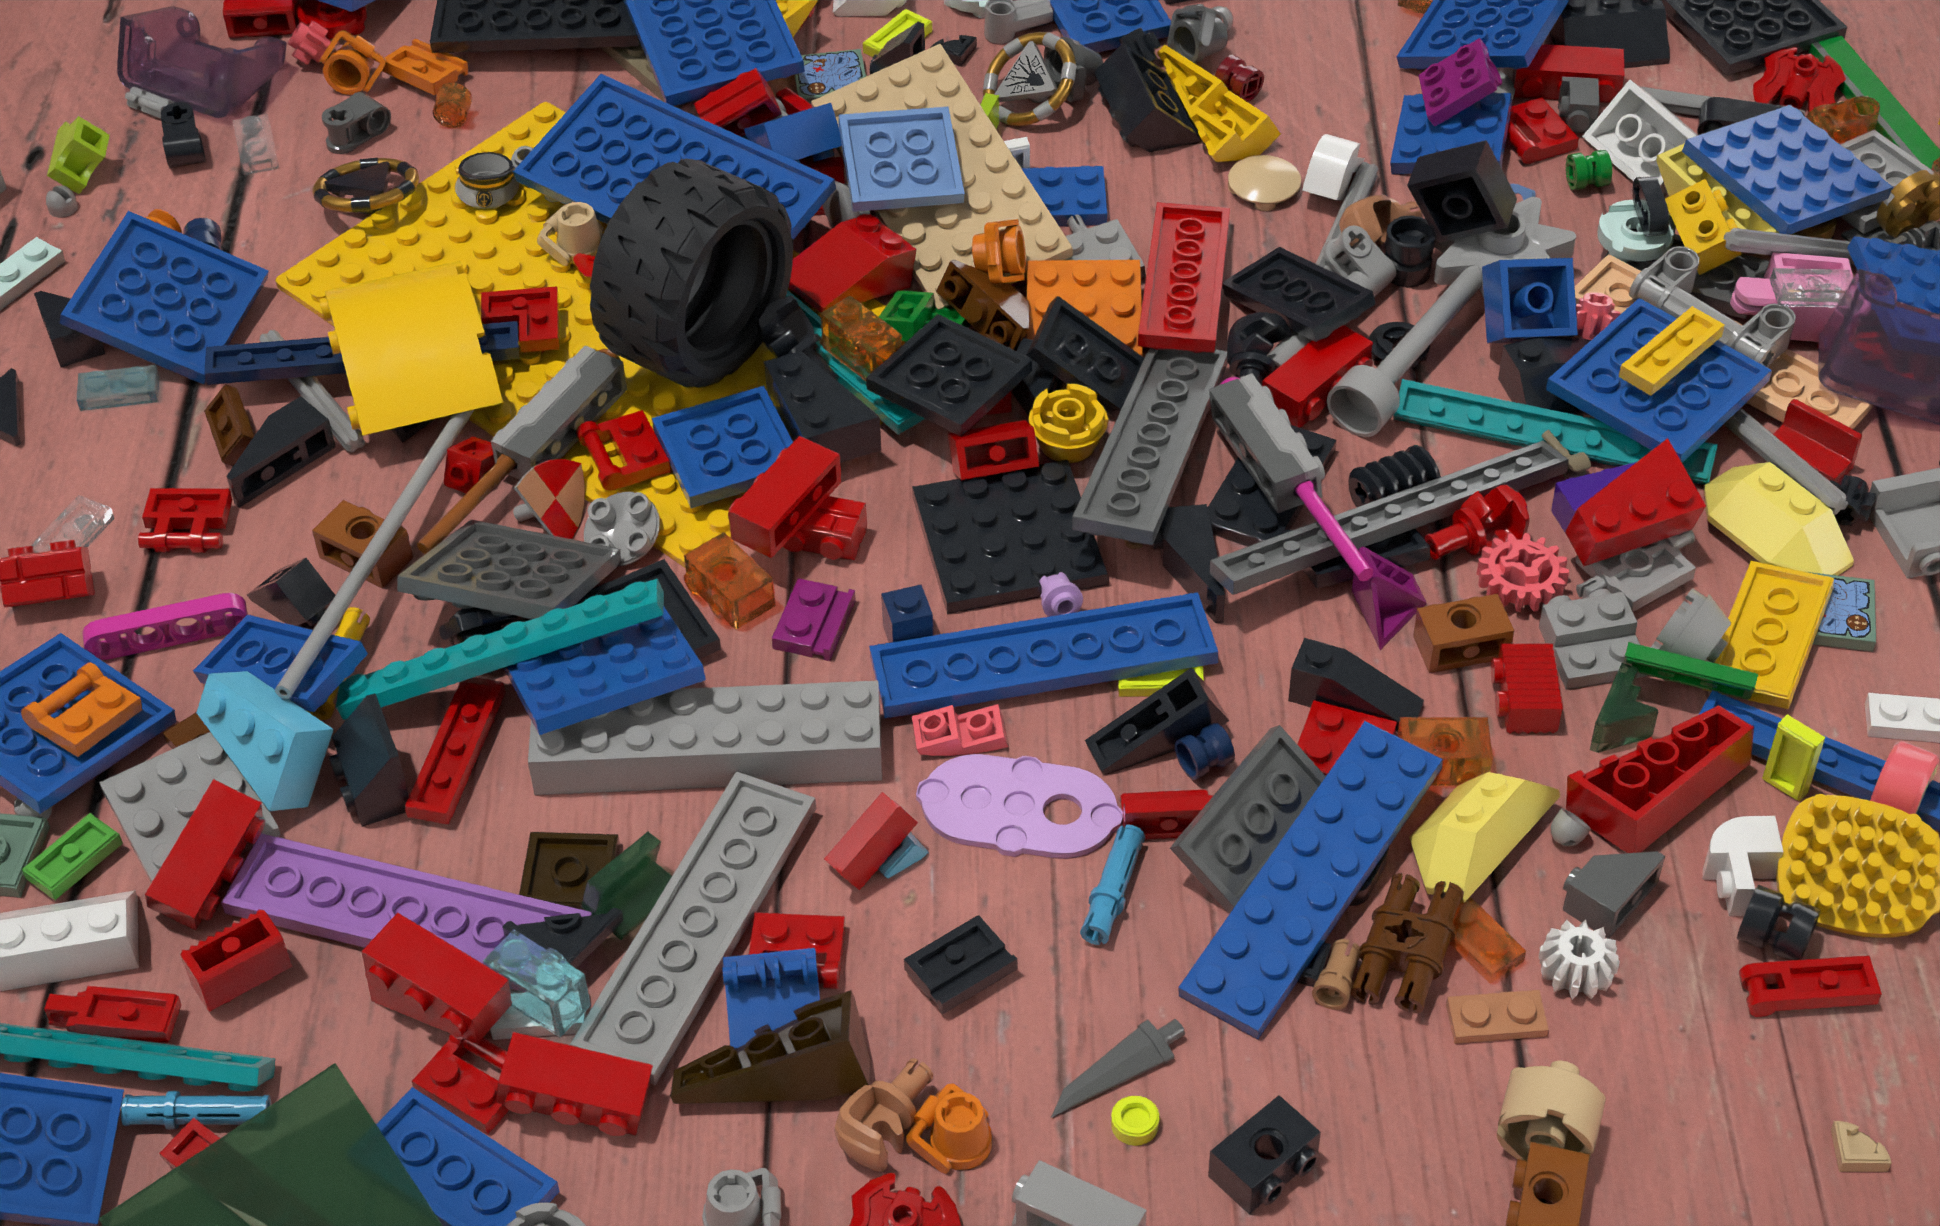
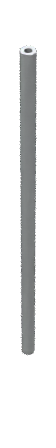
(370, 556)

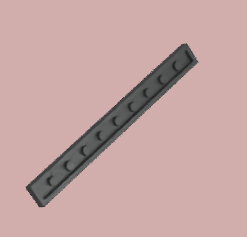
(1385, 517)

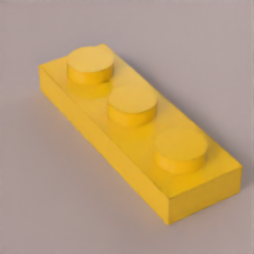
(1671, 350)

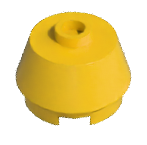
(1068, 422)

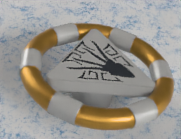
(1030, 77)

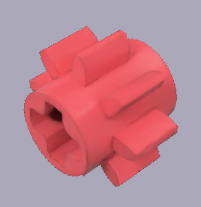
(309, 42)
(1594, 314)

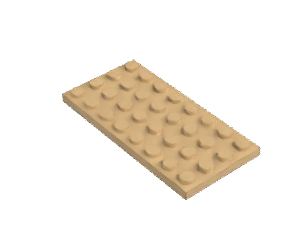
(989, 172)

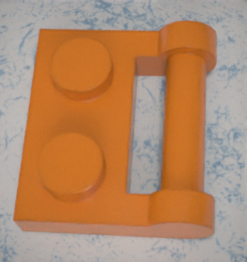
(87, 720)

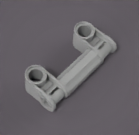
(1669, 286)

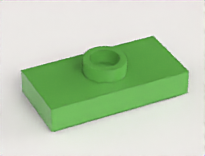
(72, 856)

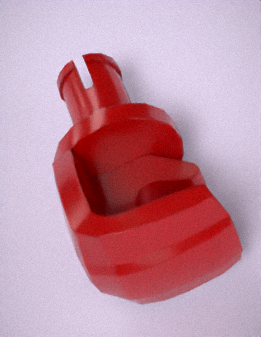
(1481, 521)

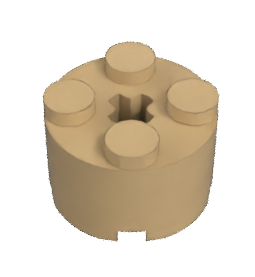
(1550, 1109)

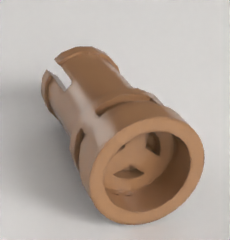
(1335, 982)

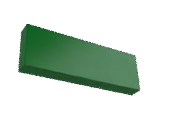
(1691, 671)

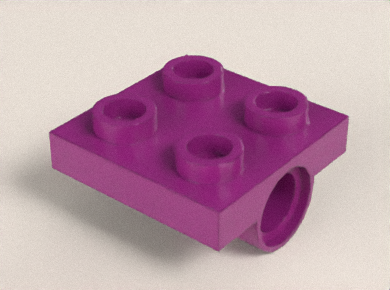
(1458, 81)

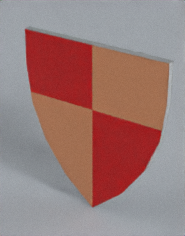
(553, 495)

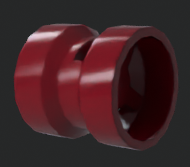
(1241, 79)

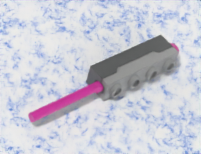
(1278, 457)

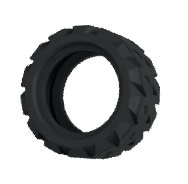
(690, 272)

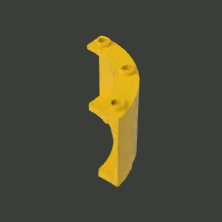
(411, 348)

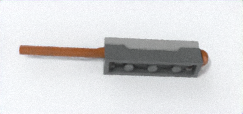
(543, 428)

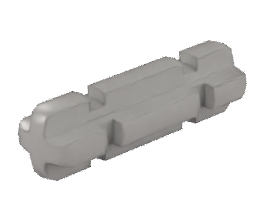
(146, 101)

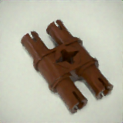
(1407, 942)

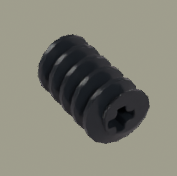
(1392, 475)

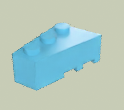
(266, 737)

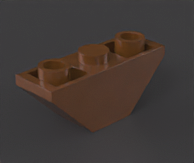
(990, 308)

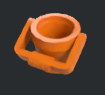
(351, 65)
(1000, 251)
(959, 1132)

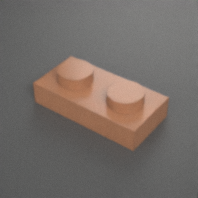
(1496, 1016)

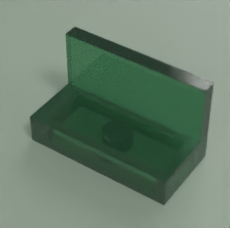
(628, 883)

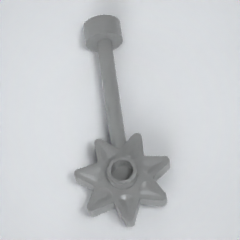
(1367, 395)

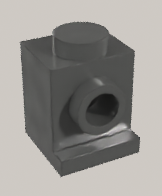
(1579, 102)

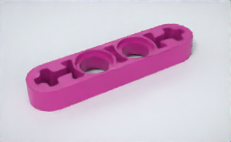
(164, 621)

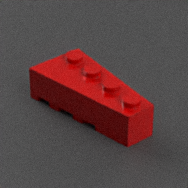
(1662, 781)

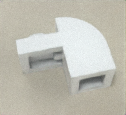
(1332, 167)
(1739, 853)

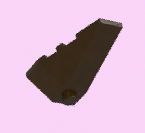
(803, 1060)

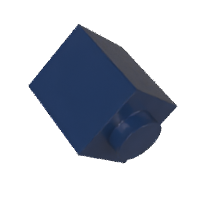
(906, 614)

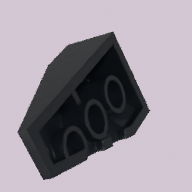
(1528, 366)

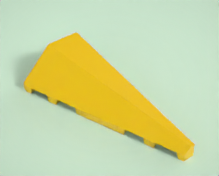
(1223, 120)

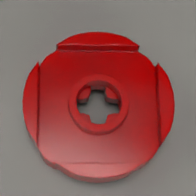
(334, 22)

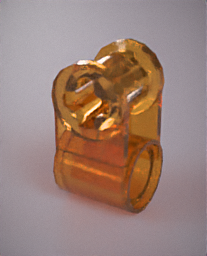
(1846, 118)

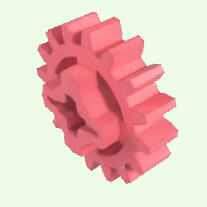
(1522, 571)

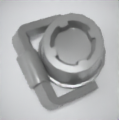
(735, 1200)

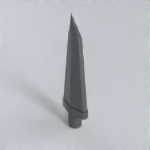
(1128, 1059)

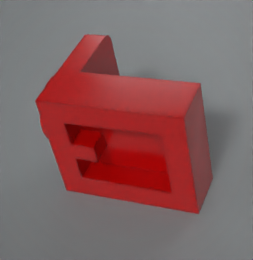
(467, 463)

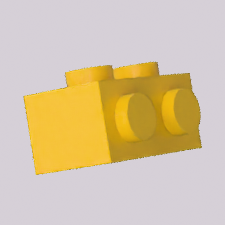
(1702, 224)

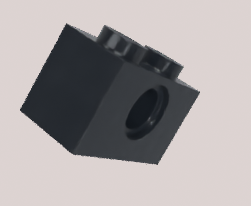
(1272, 1131)

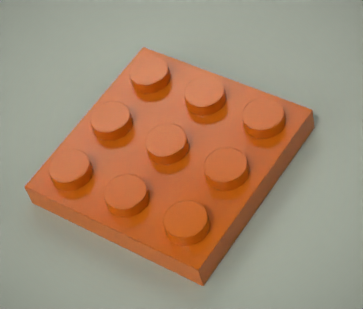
(1097, 288)

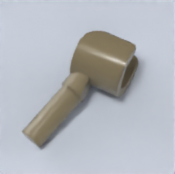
(1577, 462)

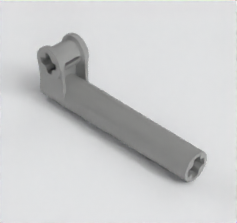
(1361, 264)

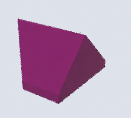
(1387, 597)

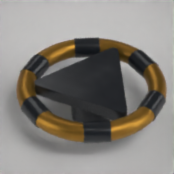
(367, 183)

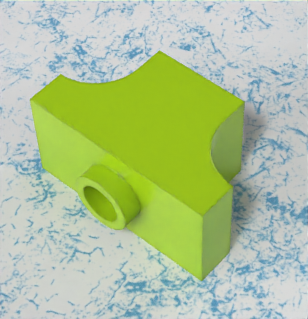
(77, 153)

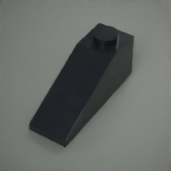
(279, 449)
(1186, 553)
(1346, 681)
(1156, 724)

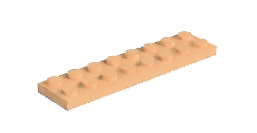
(1790, 376)

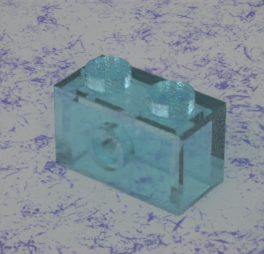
(541, 982)

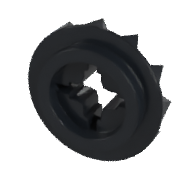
(1388, 336)

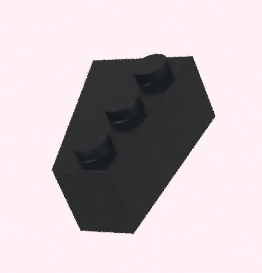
(820, 407)

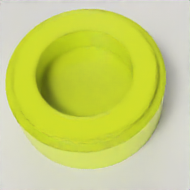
(1135, 1120)

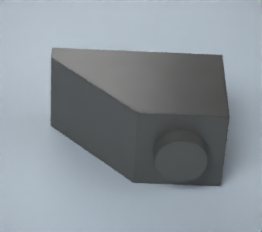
(1611, 888)

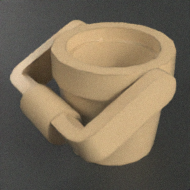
(576, 231)

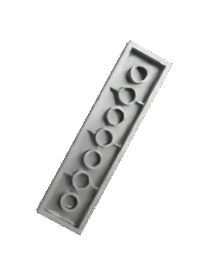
(711, 733)

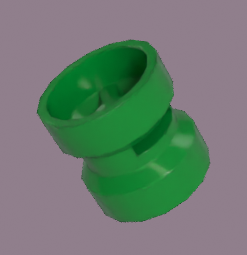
(1588, 170)

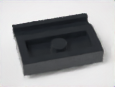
(960, 964)

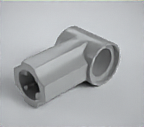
(1009, 16)

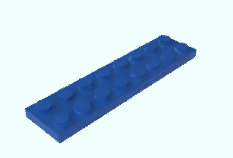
(1042, 655)
(1310, 880)

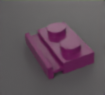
(813, 619)

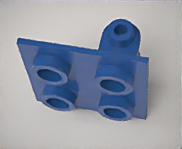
(767, 990)

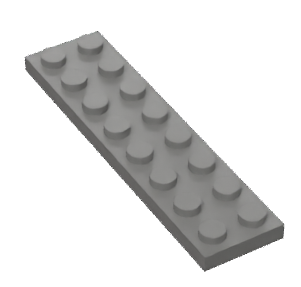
(696, 923)

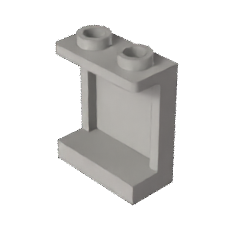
(1909, 520)

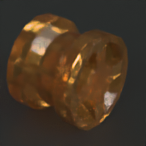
(452, 105)

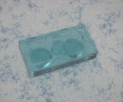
(117, 387)

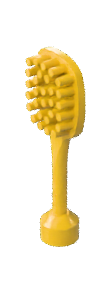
(1861, 865)

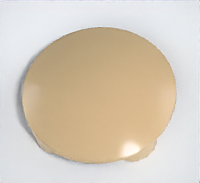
(1264, 181)

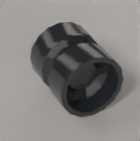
(1410, 249)
(1762, 919)

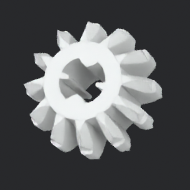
(1579, 959)

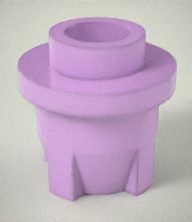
(1059, 595)

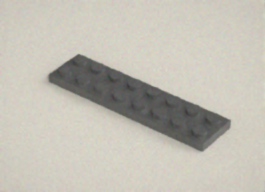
(1149, 445)

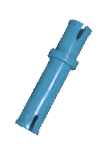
(1108, 897)
(180, 1110)

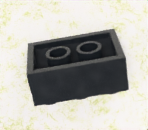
(1617, 24)
(1144, 102)

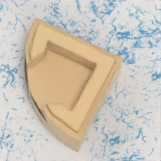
(1858, 1151)

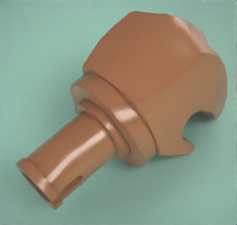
(1375, 215)
(880, 1114)

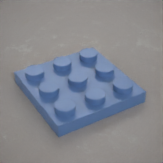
(901, 159)

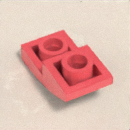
(949, 734)

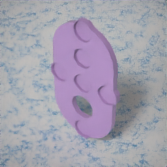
(1002, 804)

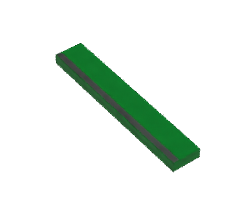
(1893, 119)

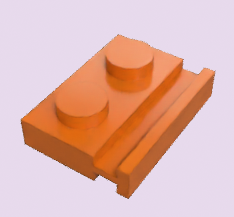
(423, 68)

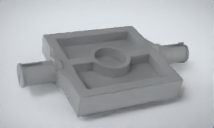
(1101, 242)
(1642, 572)

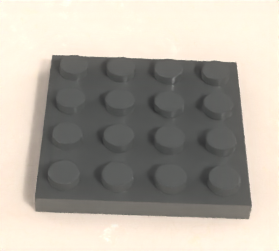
(508, 570)

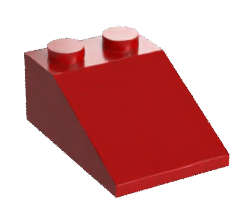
(853, 260)

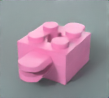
(1755, 293)

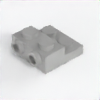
(1589, 636)

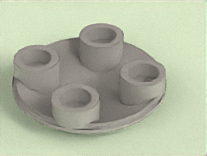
(625, 523)

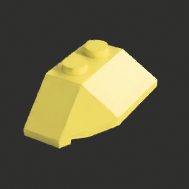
(1681, 172)
(1776, 520)
(1477, 829)

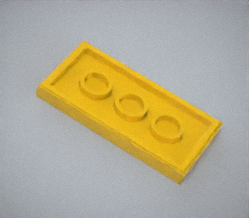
(1775, 628)

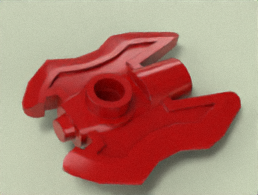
(1798, 80)
(879, 1207)

